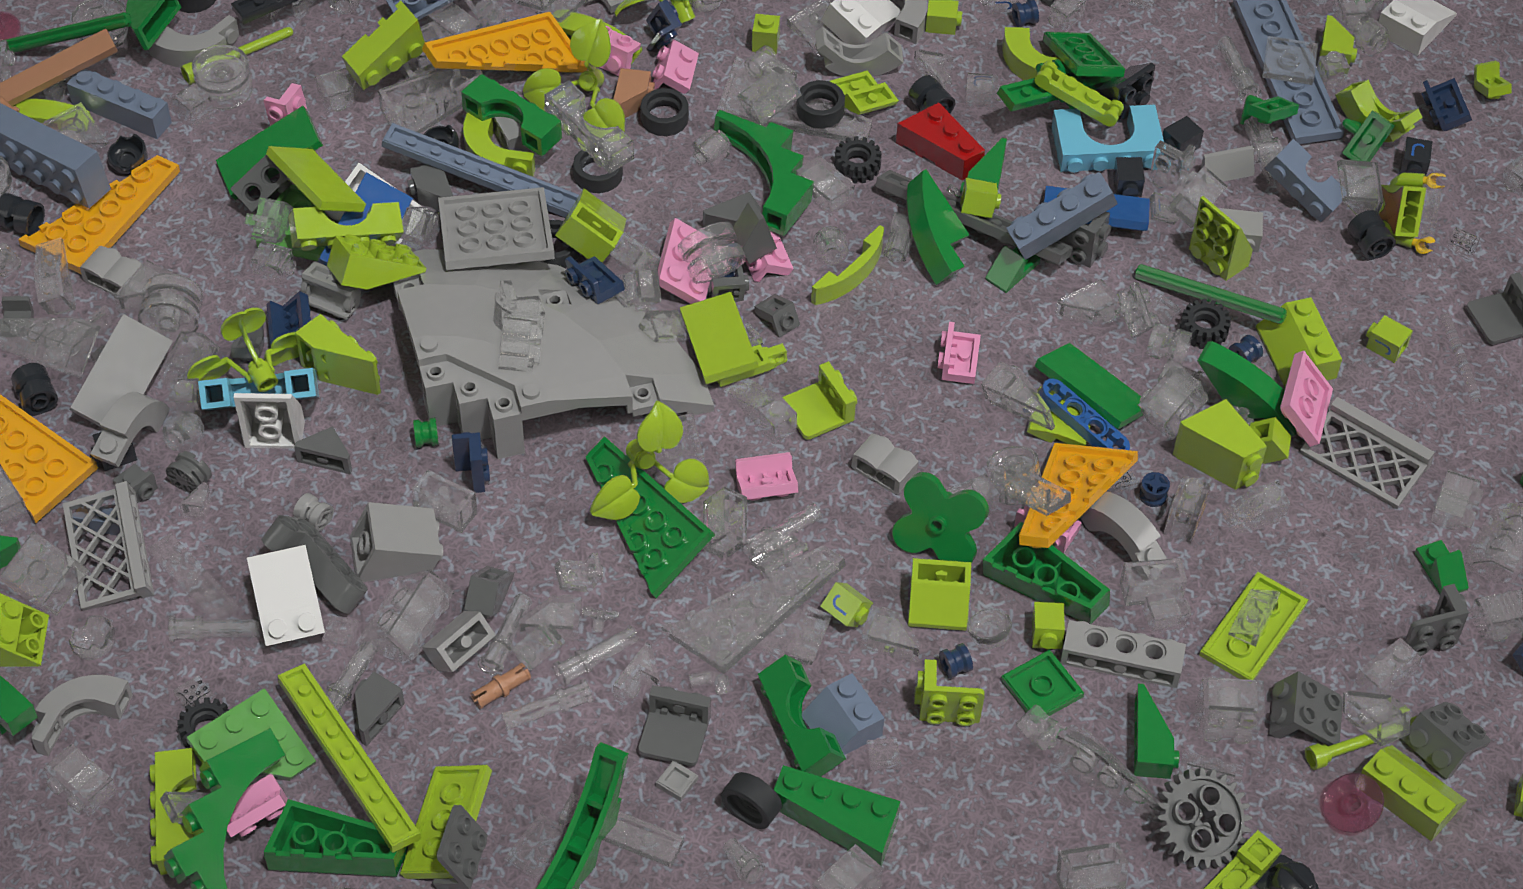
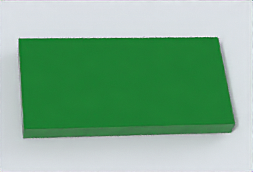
(1083, 54)
(292, 131)
(1092, 384)

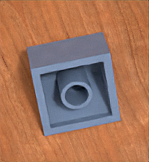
(846, 712)

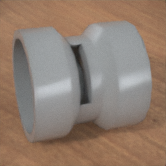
(313, 511)

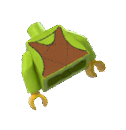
(1404, 208)

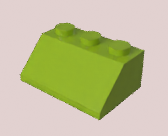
(1300, 332)
(1413, 792)

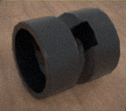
(928, 92)
(20, 214)
(1371, 235)
(34, 389)

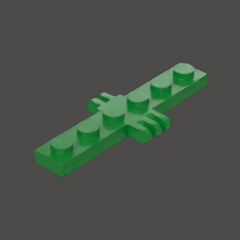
(1028, 93)

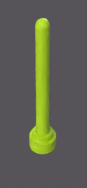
(187, 71)
(1319, 755)

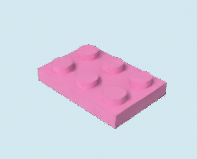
(673, 270)
(1306, 398)

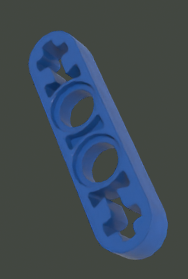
(1086, 417)

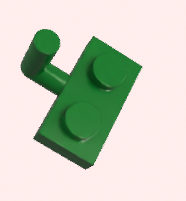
(1268, 110)
(1367, 137)

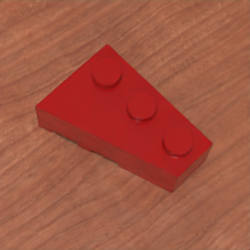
(940, 139)

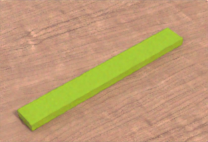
(349, 758)

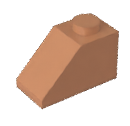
(632, 88)

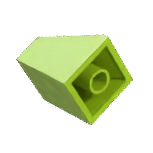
(1221, 445)

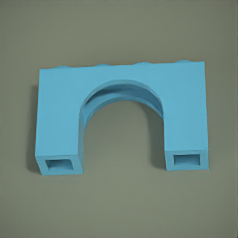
(1081, 153)
(220, 392)

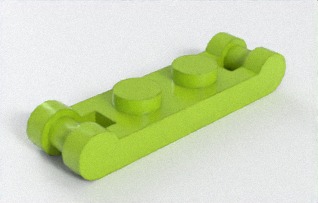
(1078, 95)

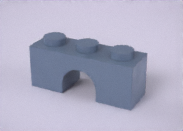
(1291, 173)

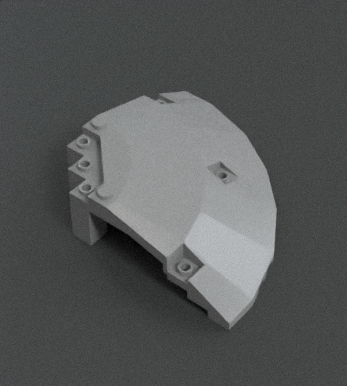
(586, 357)

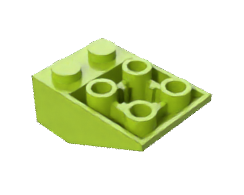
(592, 227)
(1219, 241)
(371, 263)
(337, 356)

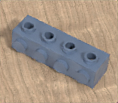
(120, 103)
(1062, 215)

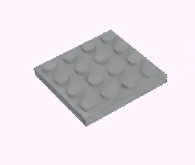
(495, 228)

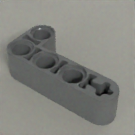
(328, 569)

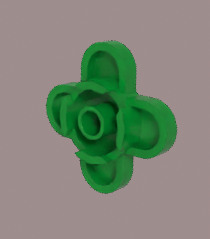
(940, 519)

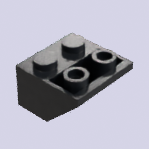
(1131, 89)

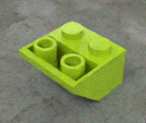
(939, 594)
(21, 634)

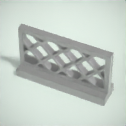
(1383, 438)
(130, 535)

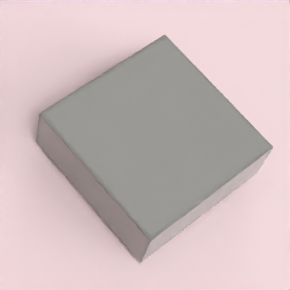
(677, 781)

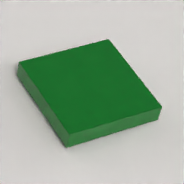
(1042, 683)

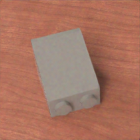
(394, 541)

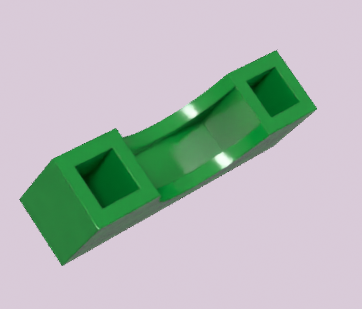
(489, 99)
(786, 688)

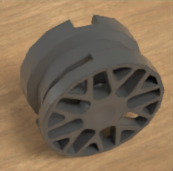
(188, 472)

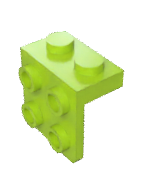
(823, 404)
(946, 703)

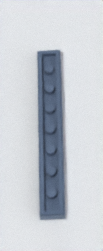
(473, 167)

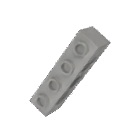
(1134, 664)

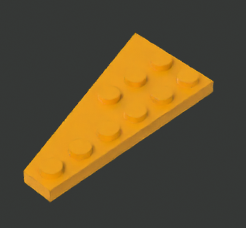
(513, 45)
(110, 217)
(39, 460)
(1083, 472)

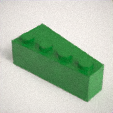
(1046, 577)
(839, 811)
(329, 843)

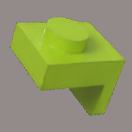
(1488, 80)

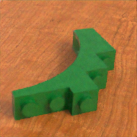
(772, 153)
(208, 817)
(591, 822)

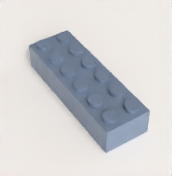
(51, 158)

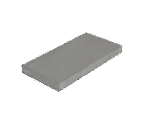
(122, 368)

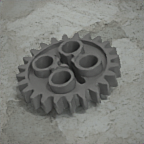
(1181, 832)

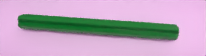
(69, 32)
(1205, 291)

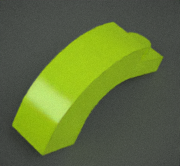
(1020, 53)
(1360, 99)
(478, 142)

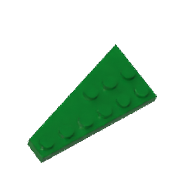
(660, 529)

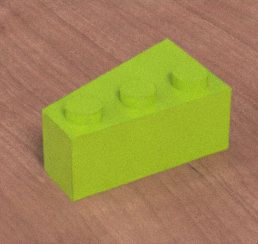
(386, 49)

